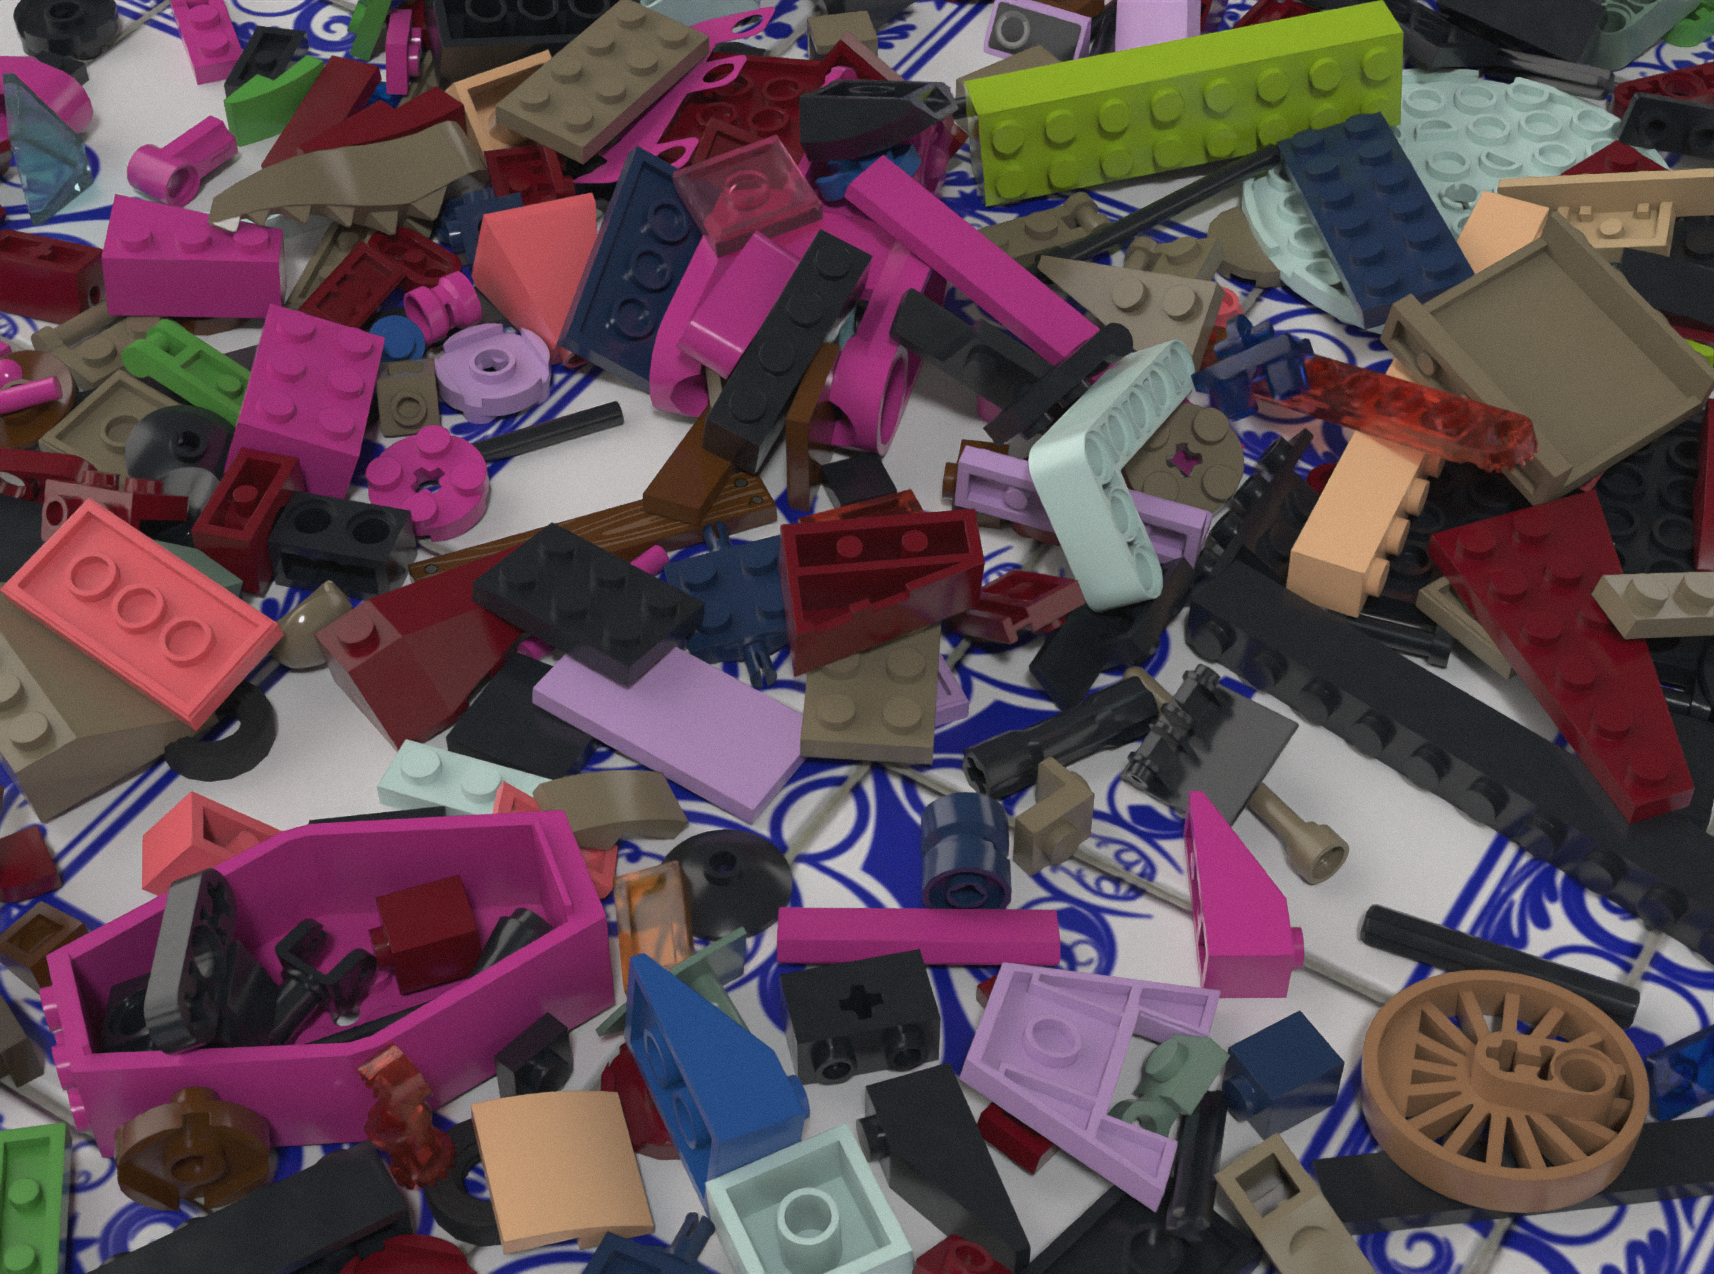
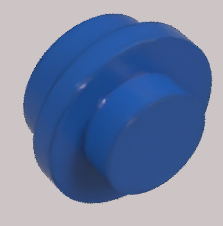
(402, 338)

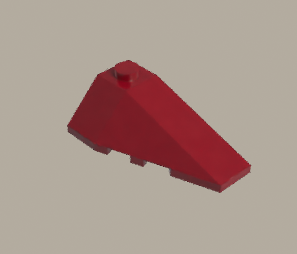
(418, 652)

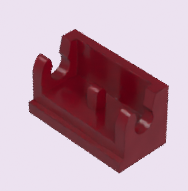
(48, 276)

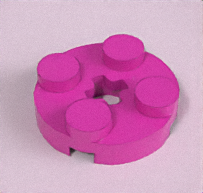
(426, 457)

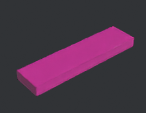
(940, 934)

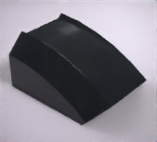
(868, 115)

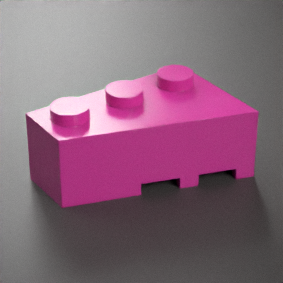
(180, 266)

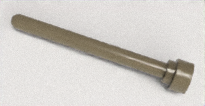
(1313, 848)

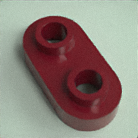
(416, 256)

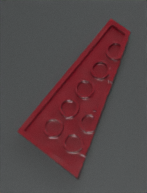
(1532, 591)

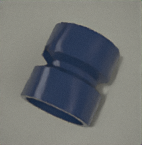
(965, 853)

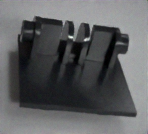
(1209, 744)

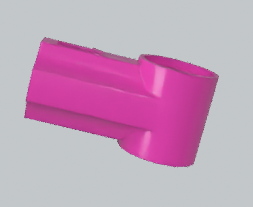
(176, 170)

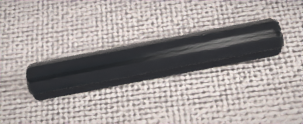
(1461, 951)

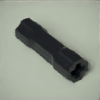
(1101, 721)

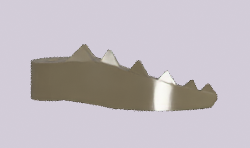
(364, 185)

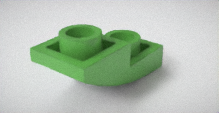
(266, 105)

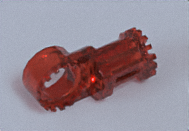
(403, 1119)

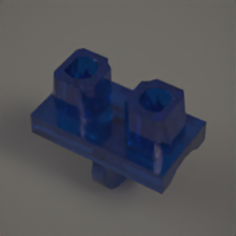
(1276, 360)

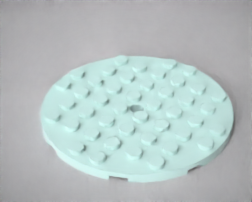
(1460, 142)

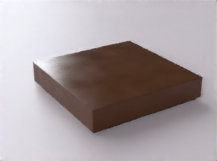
(811, 429)

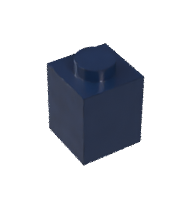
(1281, 1075)

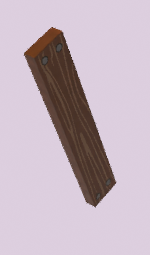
(630, 530)

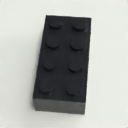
(487, 34)

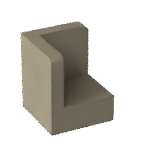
(826, 31)

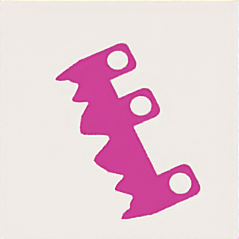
(653, 121)

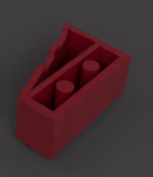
(874, 580)

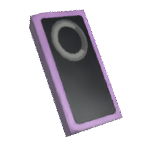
(1028, 23)

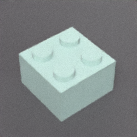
(808, 1212)

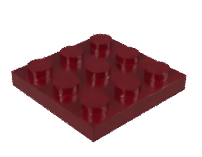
(758, 100)

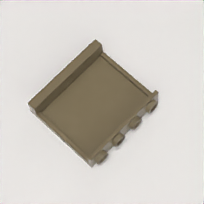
(1561, 344)

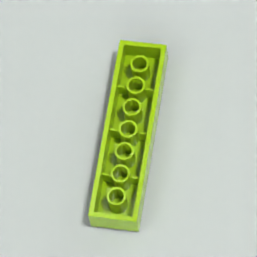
(1180, 101)

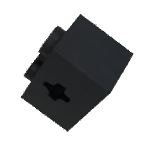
(859, 1017)

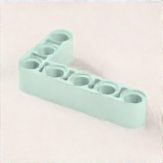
(1081, 477)

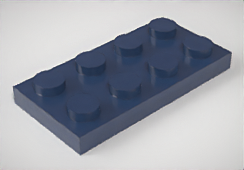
(632, 271)

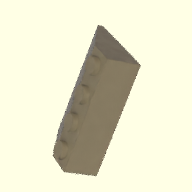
(70, 720)

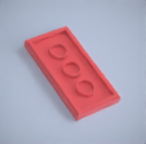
(142, 613)

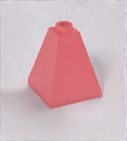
(533, 265)

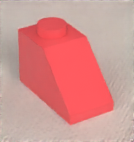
(195, 838)

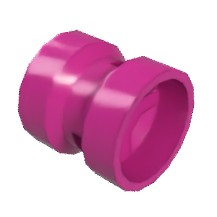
(443, 307)

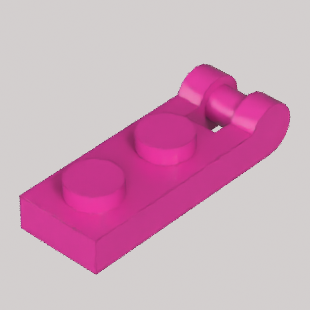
(207, 38)

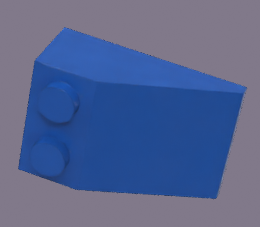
(708, 1077)

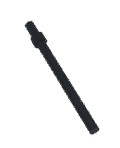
(1162, 209)

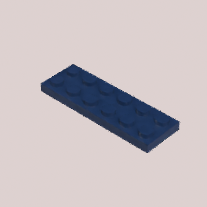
(1372, 215)

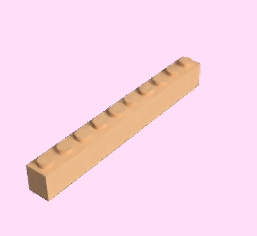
(1380, 482)

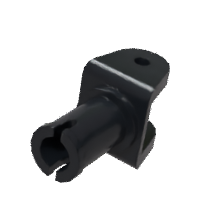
(307, 988)

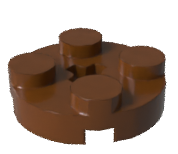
(192, 1152)

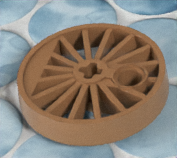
(1518, 1085)

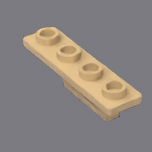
(1621, 208)

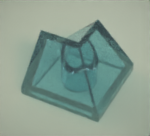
(45, 150)

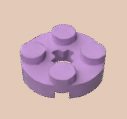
(519, 378)

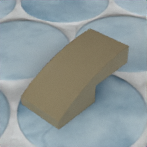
(613, 803)

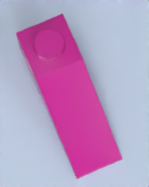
(1236, 911)

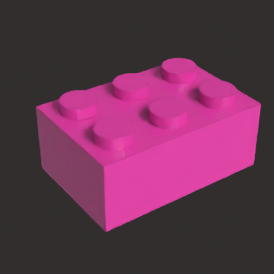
(309, 396)

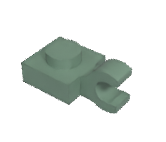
(1174, 1082)

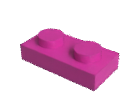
(402, 51)

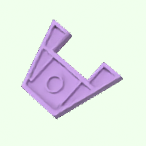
(1055, 1055)

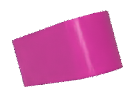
(738, 305)

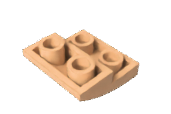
(560, 1169)

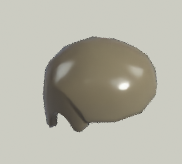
(298, 645)

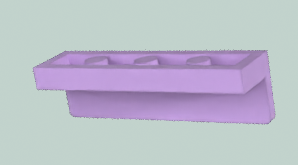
(1005, 489)

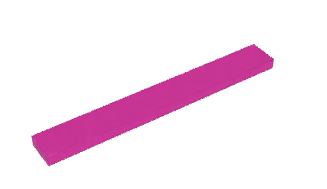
(975, 266)

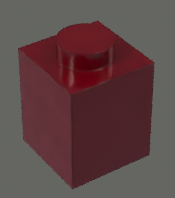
(426, 934)

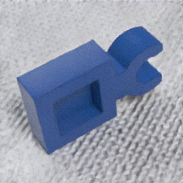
(846, 170)

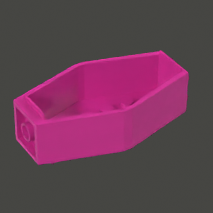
(333, 876)

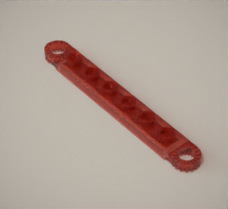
(1404, 412)

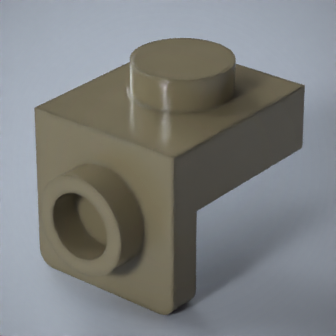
(1058, 820)

